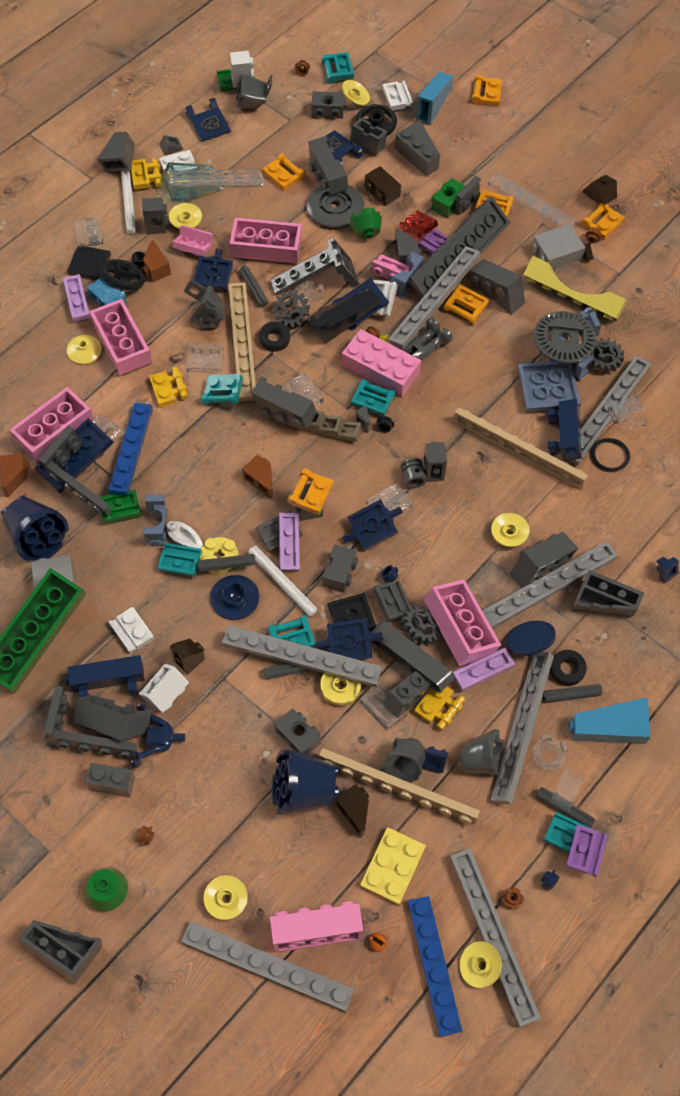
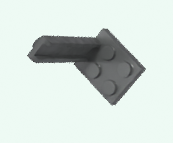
(313, 266)
(58, 456)
(82, 742)

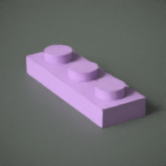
(76, 298)
(289, 542)
(483, 669)

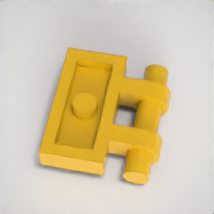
(140, 175)
(163, 390)
(432, 704)

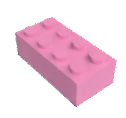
(266, 240)
(120, 337)
(381, 362)
(47, 422)
(461, 622)
(316, 927)

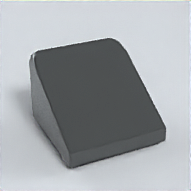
(170, 145)
(363, 418)

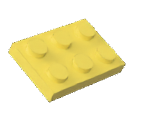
(393, 866)

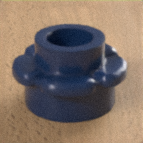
(389, 574)
(549, 879)

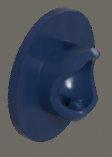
(235, 597)
(531, 638)

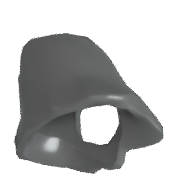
(480, 756)
(405, 759)

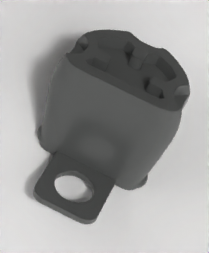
(252, 92)
(209, 307)

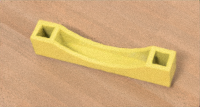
(607, 303)

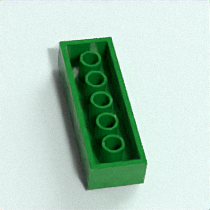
(36, 627)

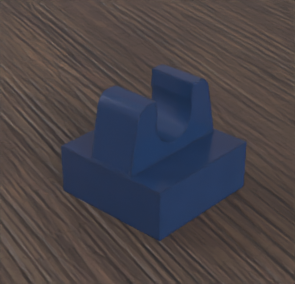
(667, 568)
(435, 759)

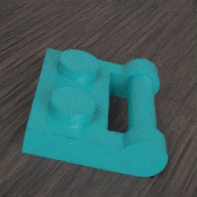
(342, 65)
(222, 384)
(375, 403)
(302, 636)

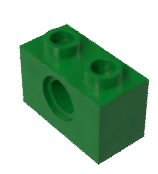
(445, 199)

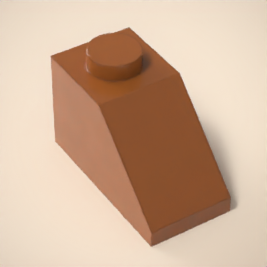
(155, 263)
(13, 472)
(259, 475)

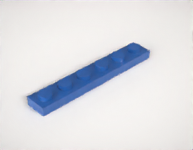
(130, 449)
(434, 967)

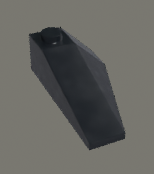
(338, 316)

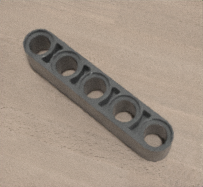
(412, 657)

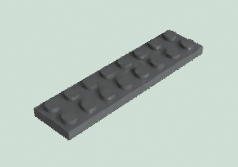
(475, 232)

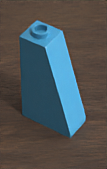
(433, 97)
(615, 723)

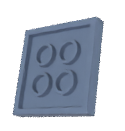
(546, 385)

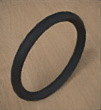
(610, 440)

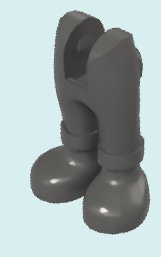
(433, 329)

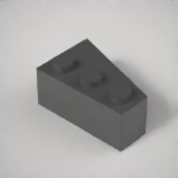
(418, 148)
(325, 166)
(499, 284)
(283, 406)
(543, 557)
(607, 596)
(111, 719)
(59, 949)

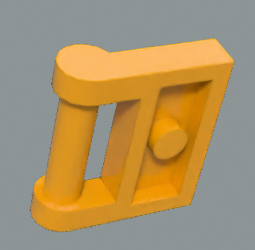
(492, 91)
(280, 176)
(504, 202)
(606, 224)
(469, 300)
(316, 494)

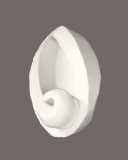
(183, 534)

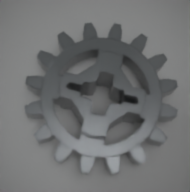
(294, 297)
(606, 356)
(420, 625)

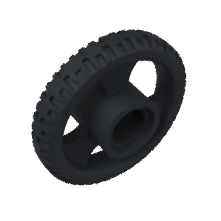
(376, 116)
(122, 272)

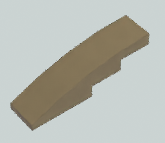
(333, 427)

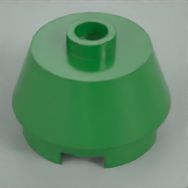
(366, 223)
(106, 889)

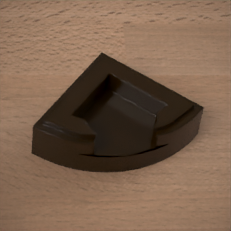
(588, 252)

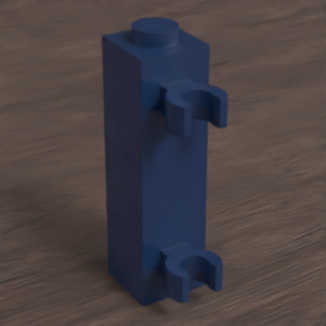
(570, 430)
(106, 674)

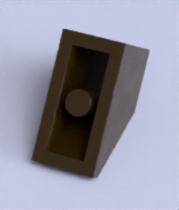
(602, 189)
(187, 654)
(354, 806)

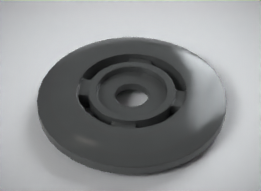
(334, 217)
(564, 351)

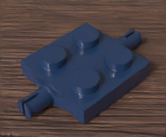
(214, 271)
(372, 524)
(350, 639)

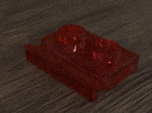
(418, 224)

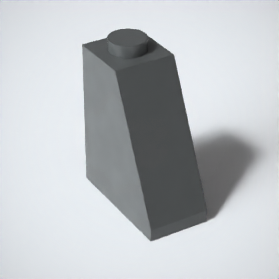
(117, 153)

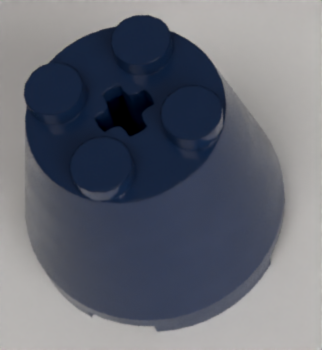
(34, 528)
(302, 783)

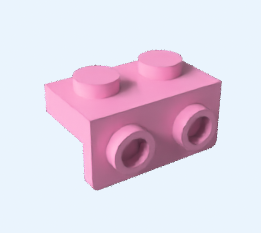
(193, 241)
(387, 267)

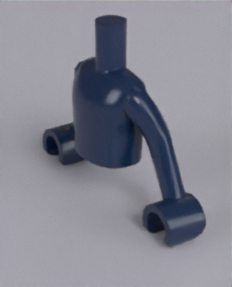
(158, 738)

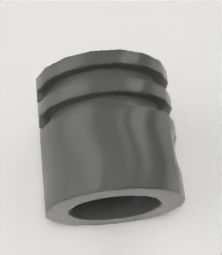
(413, 470)

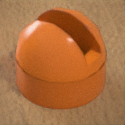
(374, 946)

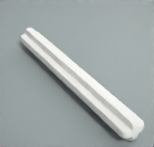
(128, 202)
(274, 572)

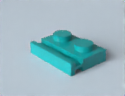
(179, 559)
(561, 832)

